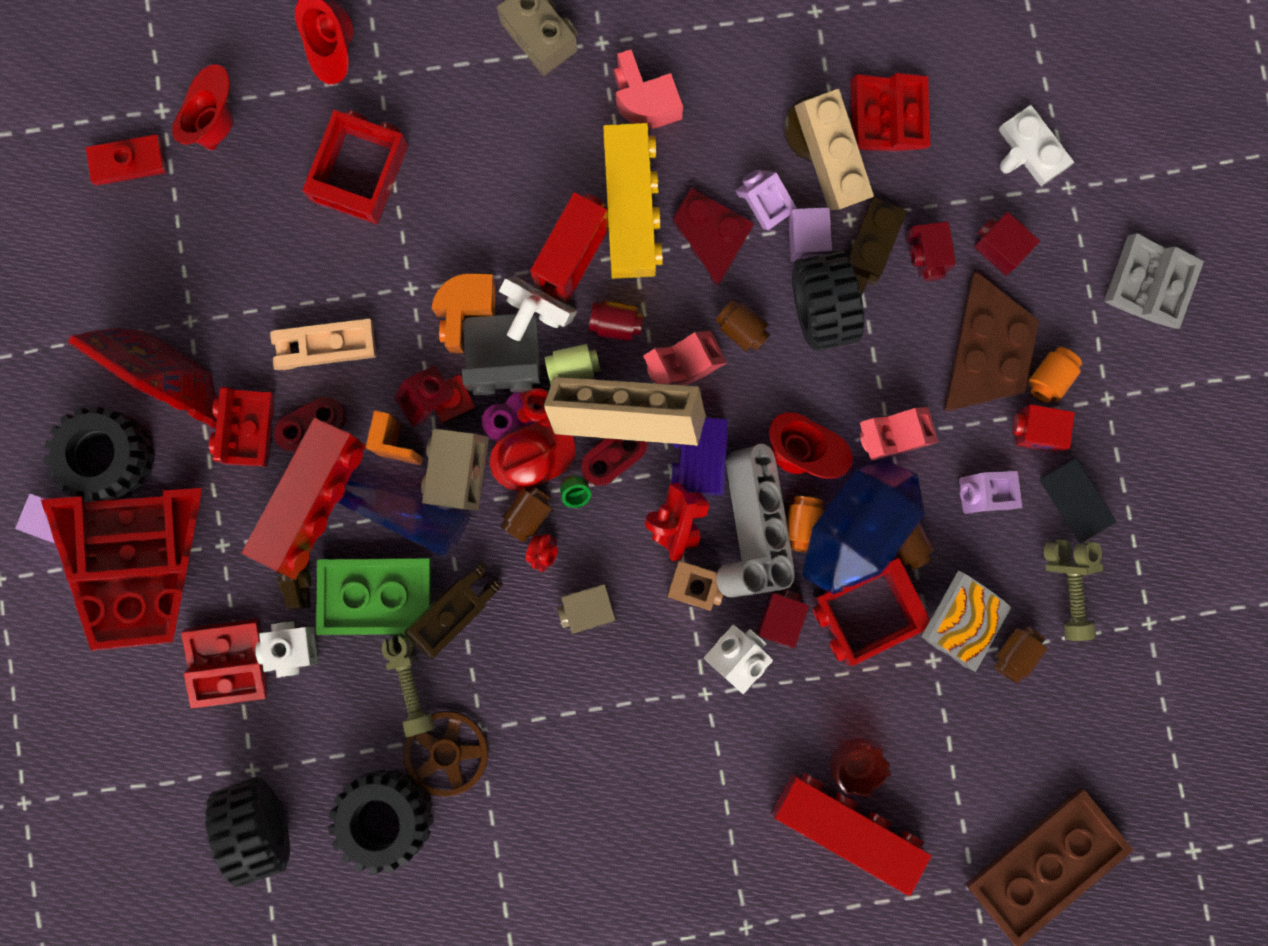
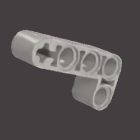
(759, 526)

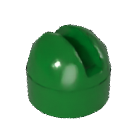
(575, 491)

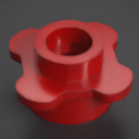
(530, 399)
(542, 552)

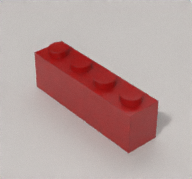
(304, 499)
(851, 834)

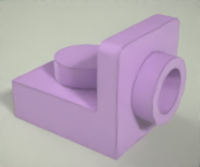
(766, 197)
(990, 492)

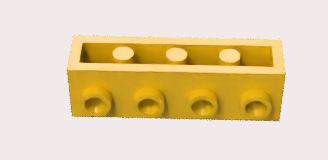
(630, 200)

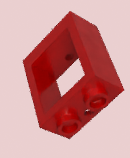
(341, 200)
(571, 247)
(907, 600)

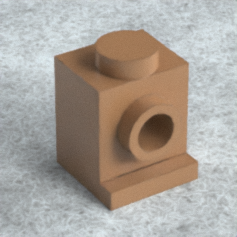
(681, 582)

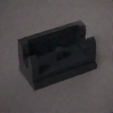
(1077, 500)

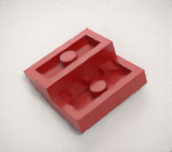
(890, 112)
(223, 663)

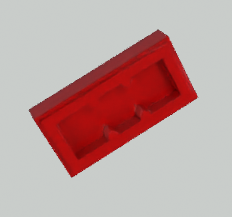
(126, 160)

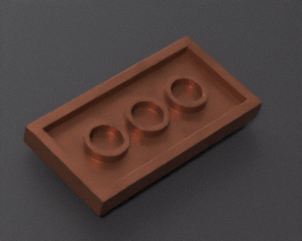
(1049, 867)

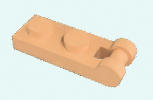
(324, 344)

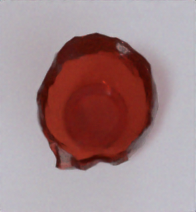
(859, 766)

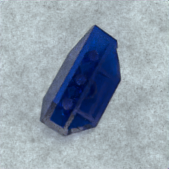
(864, 526)

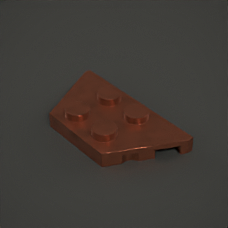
(991, 348)

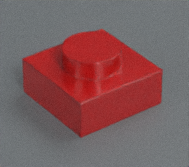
(458, 405)

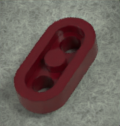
(302, 419)
(615, 457)

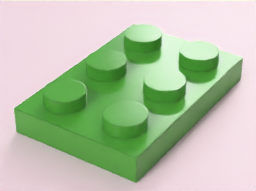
(371, 595)

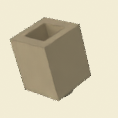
(586, 609)

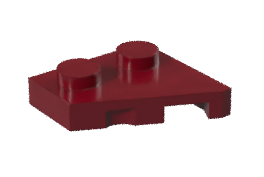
(712, 232)

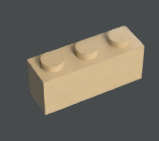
(834, 150)

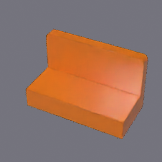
(384, 439)

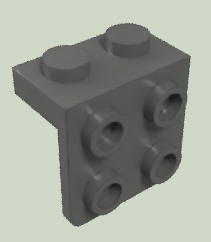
(498, 360)

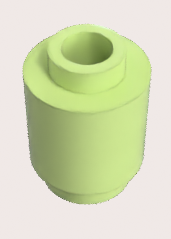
(572, 363)

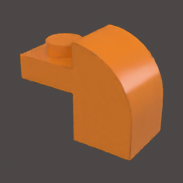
(460, 299)

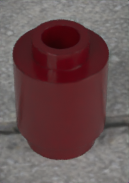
(616, 320)

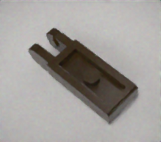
(451, 612)

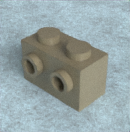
(539, 31)
(454, 469)

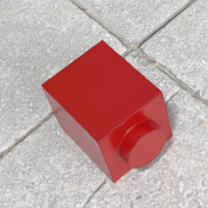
(1043, 428)

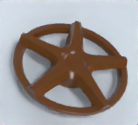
(447, 754)

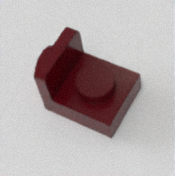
(421, 394)

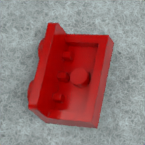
(242, 427)

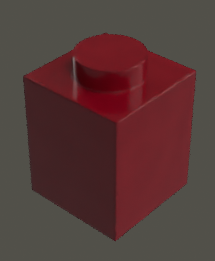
(1005, 242)
(783, 618)

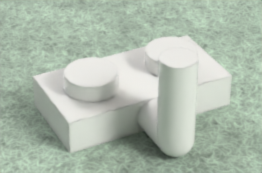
(1034, 146)
(530, 300)

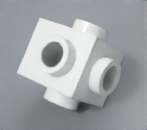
(299, 645)
(739, 657)

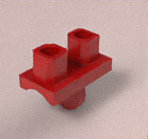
(673, 522)

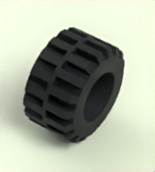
(828, 300)
(70, 449)
(247, 831)
(355, 837)

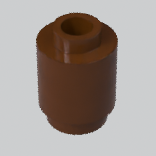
(743, 325)
(526, 513)
(916, 548)
(1020, 654)

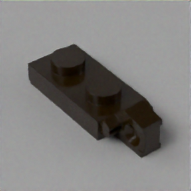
(875, 241)

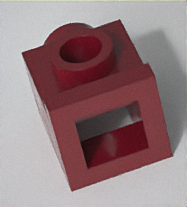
(931, 250)

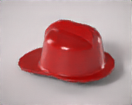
(326, 37)
(205, 112)
(808, 447)
(531, 456)

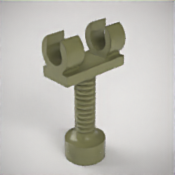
(1086, 562)
(417, 720)

